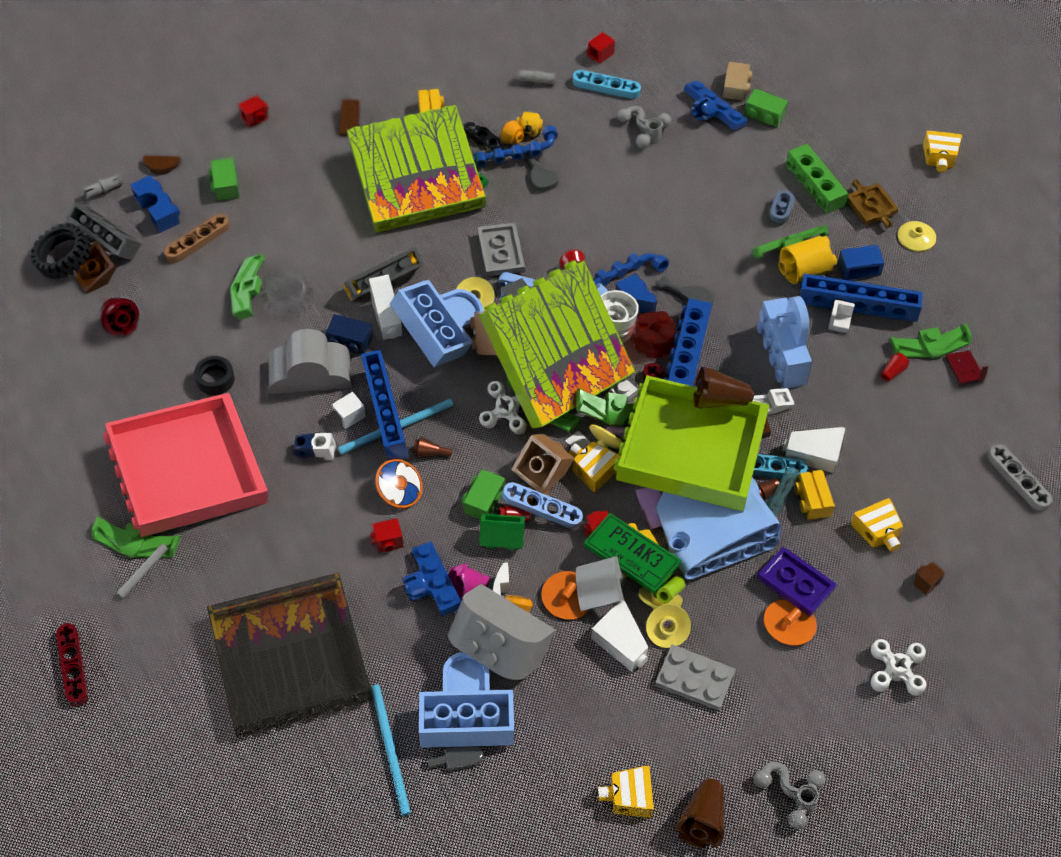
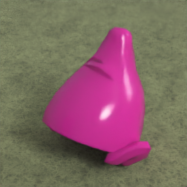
(466, 579)

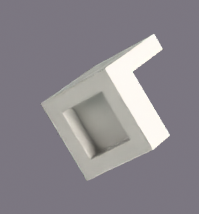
(841, 316)
(350, 410)

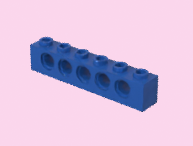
(868, 298)
(689, 342)
(384, 405)

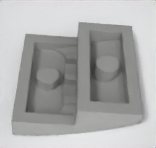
(599, 584)

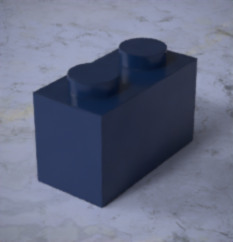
(350, 332)

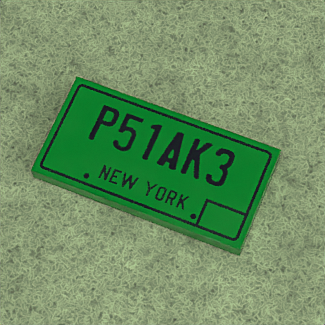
(637, 554)

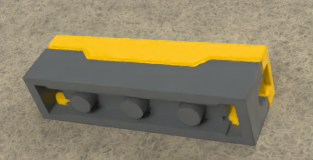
(394, 267)

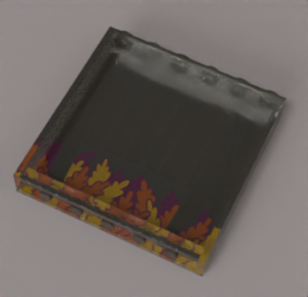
(288, 654)

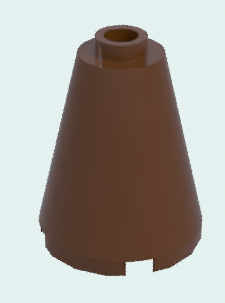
(720, 390)
(704, 816)

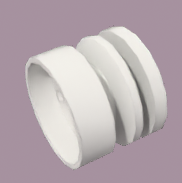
(622, 311)

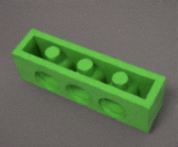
(816, 178)

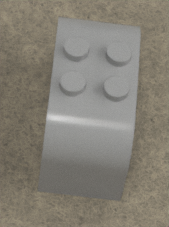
(499, 634)

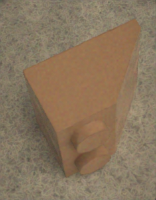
(481, 340)
(542, 463)

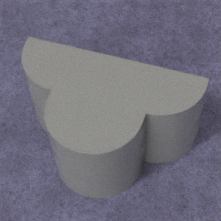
(309, 364)

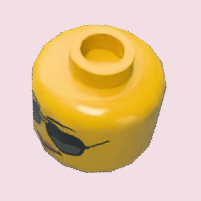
(530, 123)

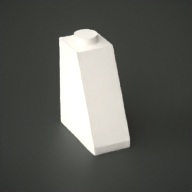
(381, 296)
(816, 447)
(621, 637)

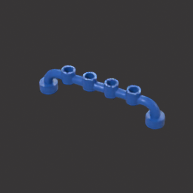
(516, 151)
(634, 261)

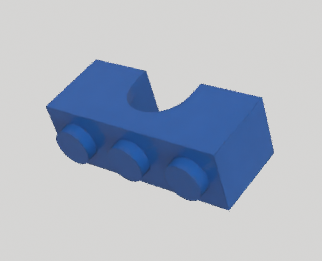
(162, 213)

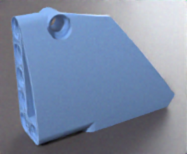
(714, 535)

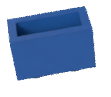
(860, 262)

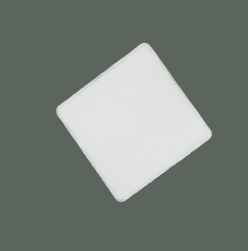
(578, 438)

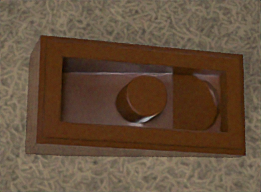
(349, 115)

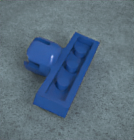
(709, 105)
(431, 580)

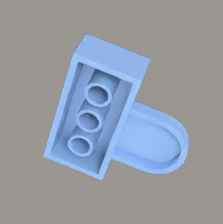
(437, 320)
(784, 334)
(466, 708)

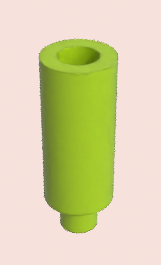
(670, 589)

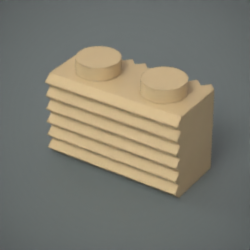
(736, 81)

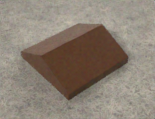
(96, 270)

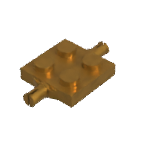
(872, 204)

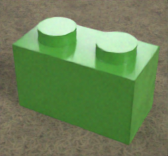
(766, 107)
(224, 179)
(484, 494)

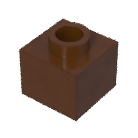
(928, 578)

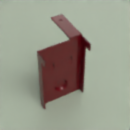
(966, 367)

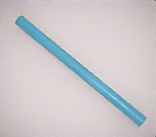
(404, 422)
(390, 750)

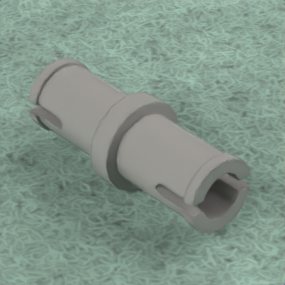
(537, 77)
(102, 186)

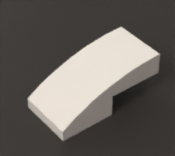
(778, 400)
(501, 582)

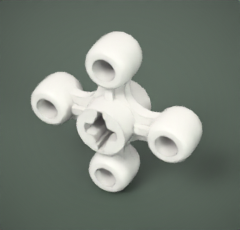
(501, 411)
(898, 667)

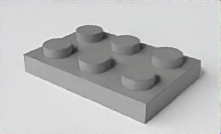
(501, 249)
(695, 677)

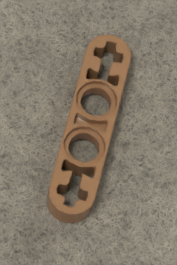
(218, 222)

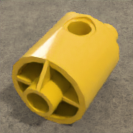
(807, 257)

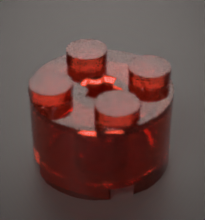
(654, 334)

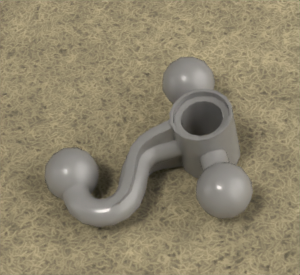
(651, 127)
(815, 780)

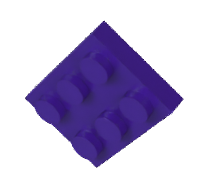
(797, 581)

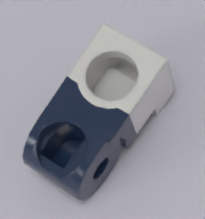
(315, 445)

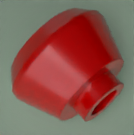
(571, 255)

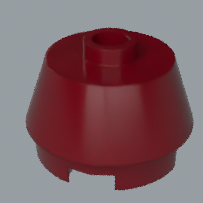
(119, 316)

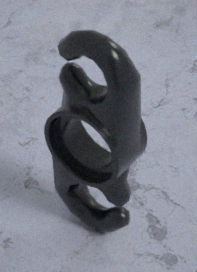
(473, 133)

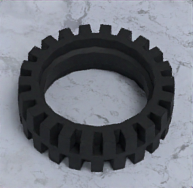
(67, 264)

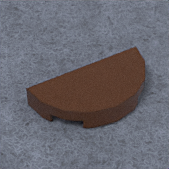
(161, 164)

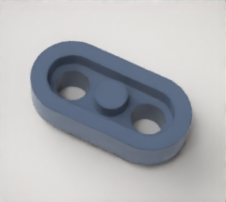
(781, 206)

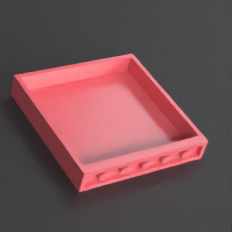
(184, 464)

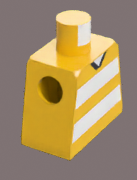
(941, 149)
(593, 464)
(879, 524)
(630, 792)

